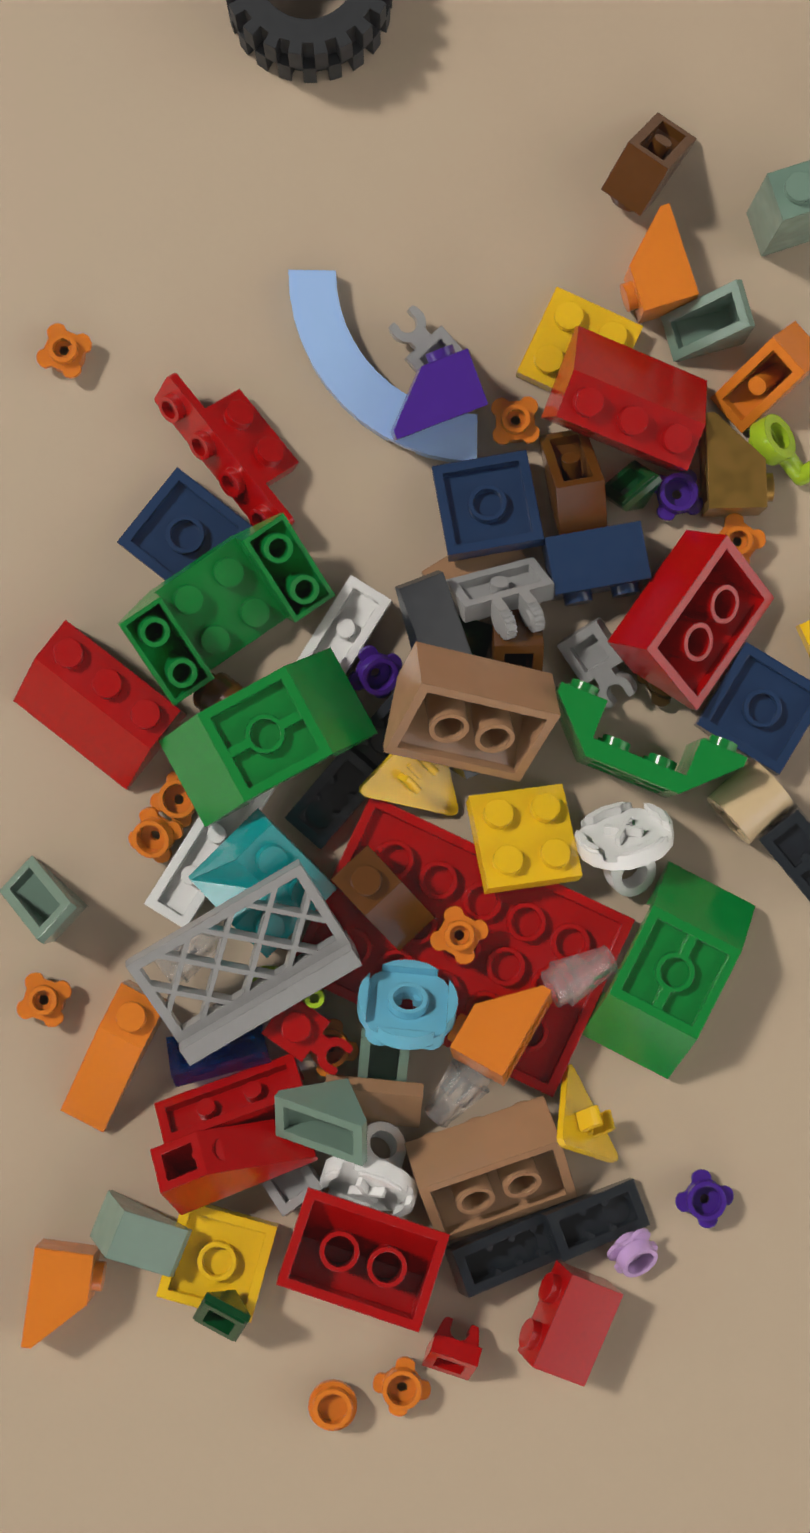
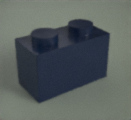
(597, 562)

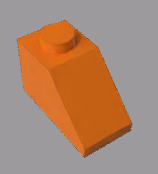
(659, 272)
(765, 377)
(499, 1032)
(60, 1286)

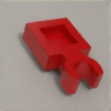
(300, 1031)

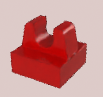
(451, 1355)

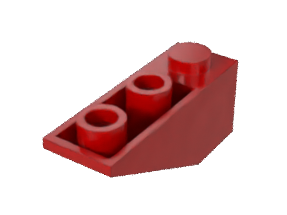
(224, 1162)

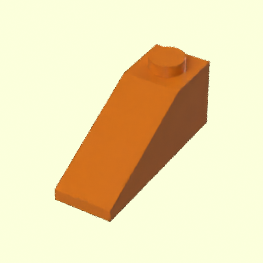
(112, 1057)

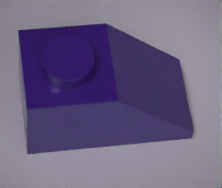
(440, 392)

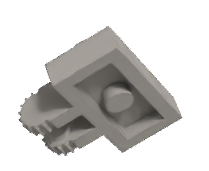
(504, 589)

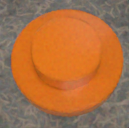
(332, 1405)

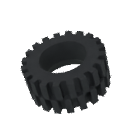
(309, 43)

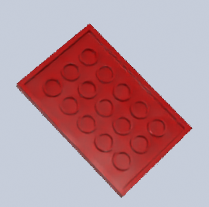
(523, 936)

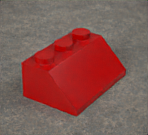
(628, 401)
(692, 617)
(97, 705)
(363, 1259)

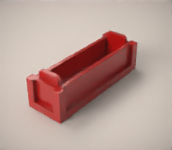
(230, 1100)

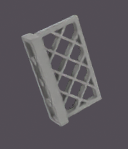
(257, 1000)

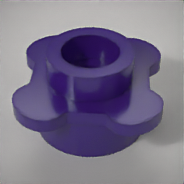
(688, 503)
(384, 681)
(708, 1212)

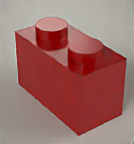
(569, 1323)

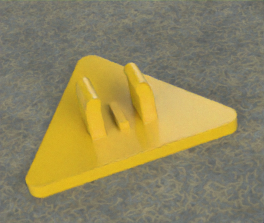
(412, 785)
(581, 1124)

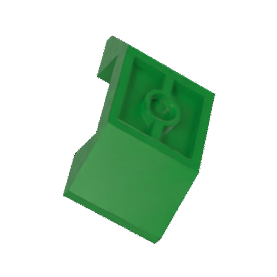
(223, 604)
(266, 735)
(699, 764)
(671, 971)

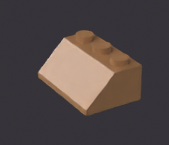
(470, 712)
(491, 1169)

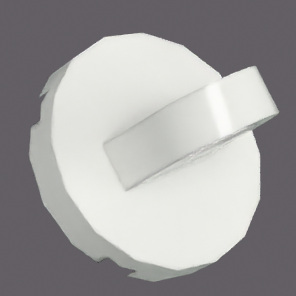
(625, 839)
(379, 1181)

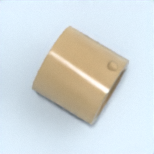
(750, 801)

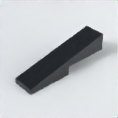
(432, 619)
(336, 790)
(545, 1237)

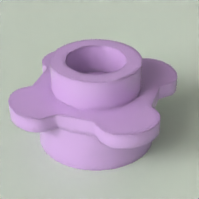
(633, 1253)

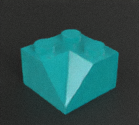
(247, 858)

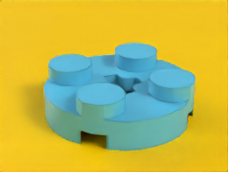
(407, 1028)

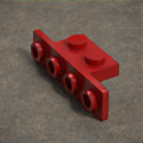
(232, 444)

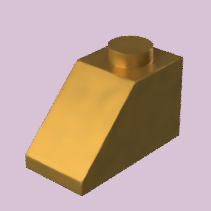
(731, 472)

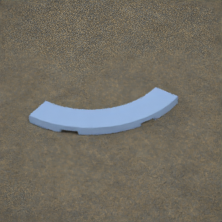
(355, 381)

